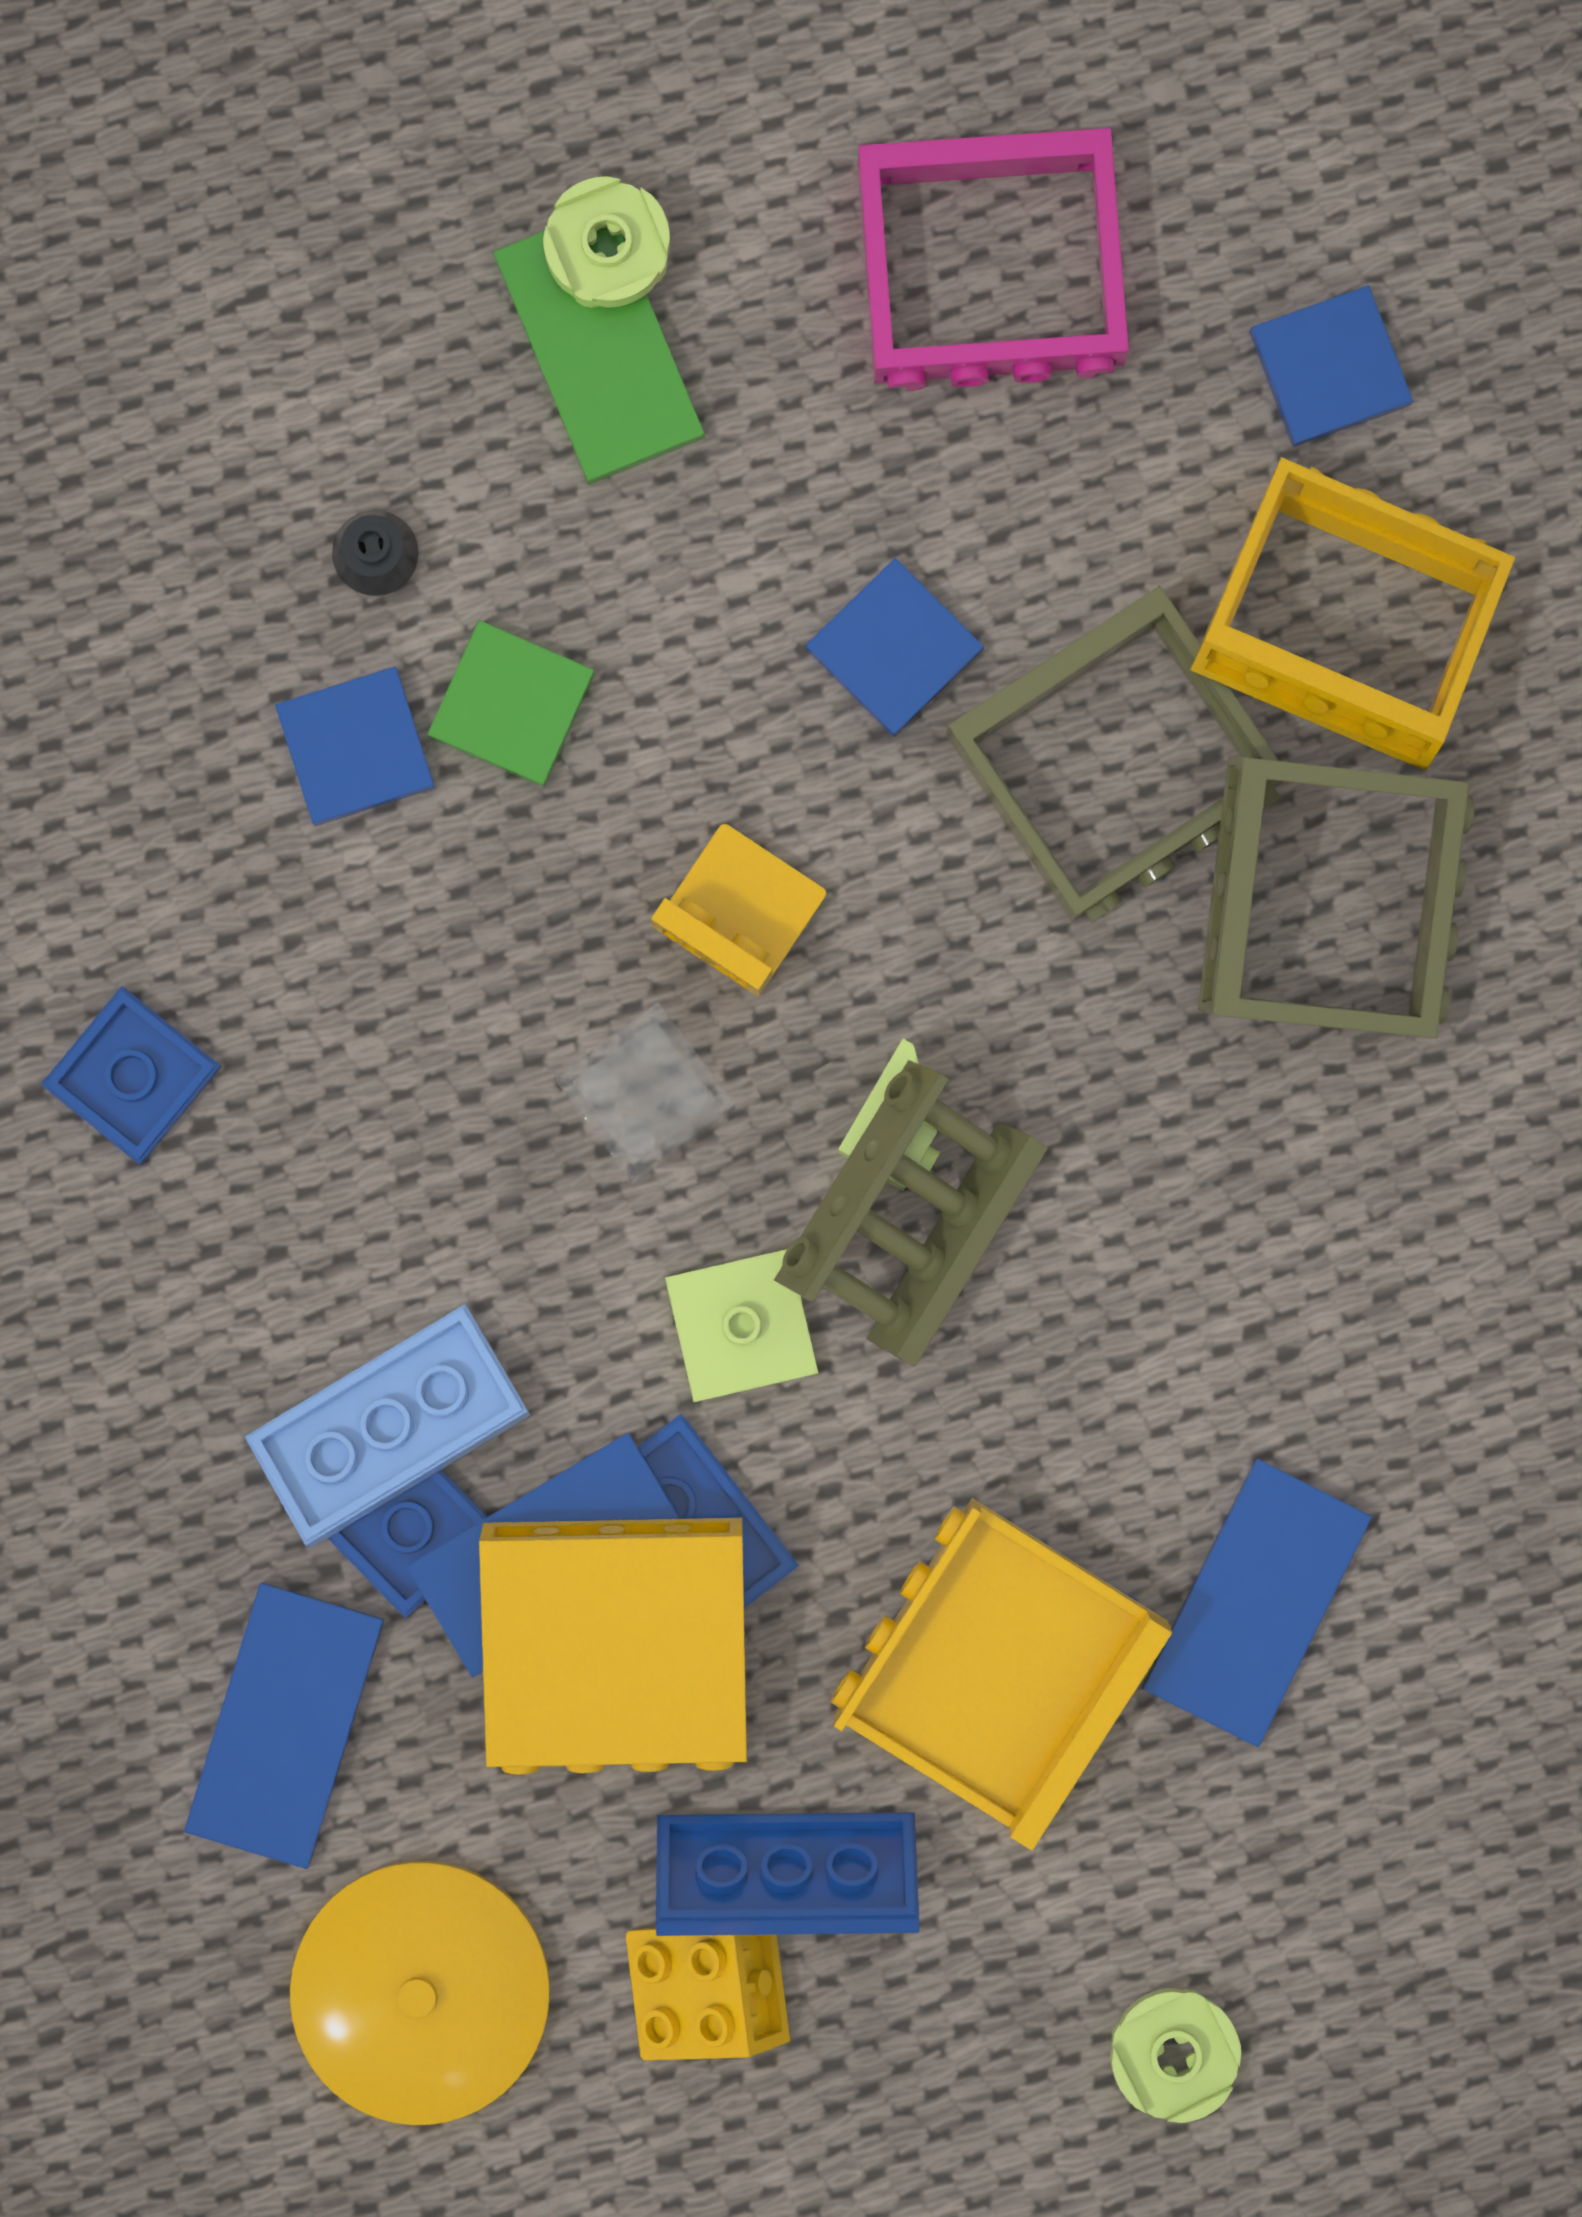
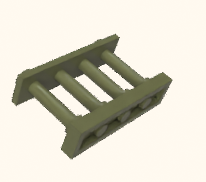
(958, 1239)

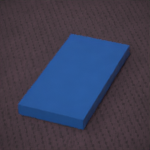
(603, 1486)
(1257, 1602)
(284, 1725)
(786, 1874)

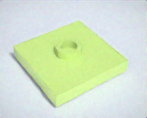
(740, 1327)

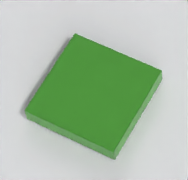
(511, 703)

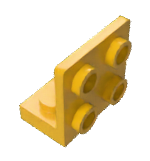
(739, 909)
(706, 1995)

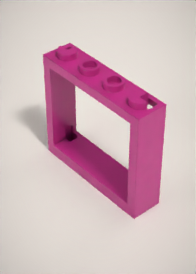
(991, 158)

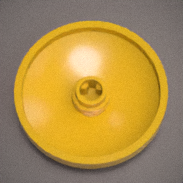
(420, 1993)

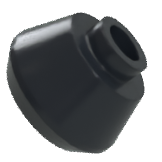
(377, 570)

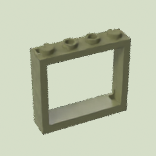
(1154, 862)
(1235, 884)

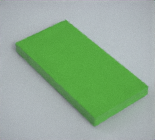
(601, 365)

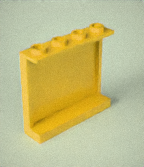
(613, 1644)
(1001, 1670)

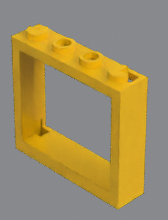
(1319, 692)

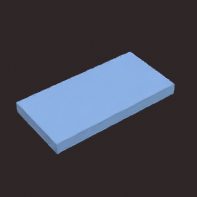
(387, 1426)

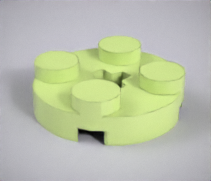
(593, 276)
(1211, 2064)

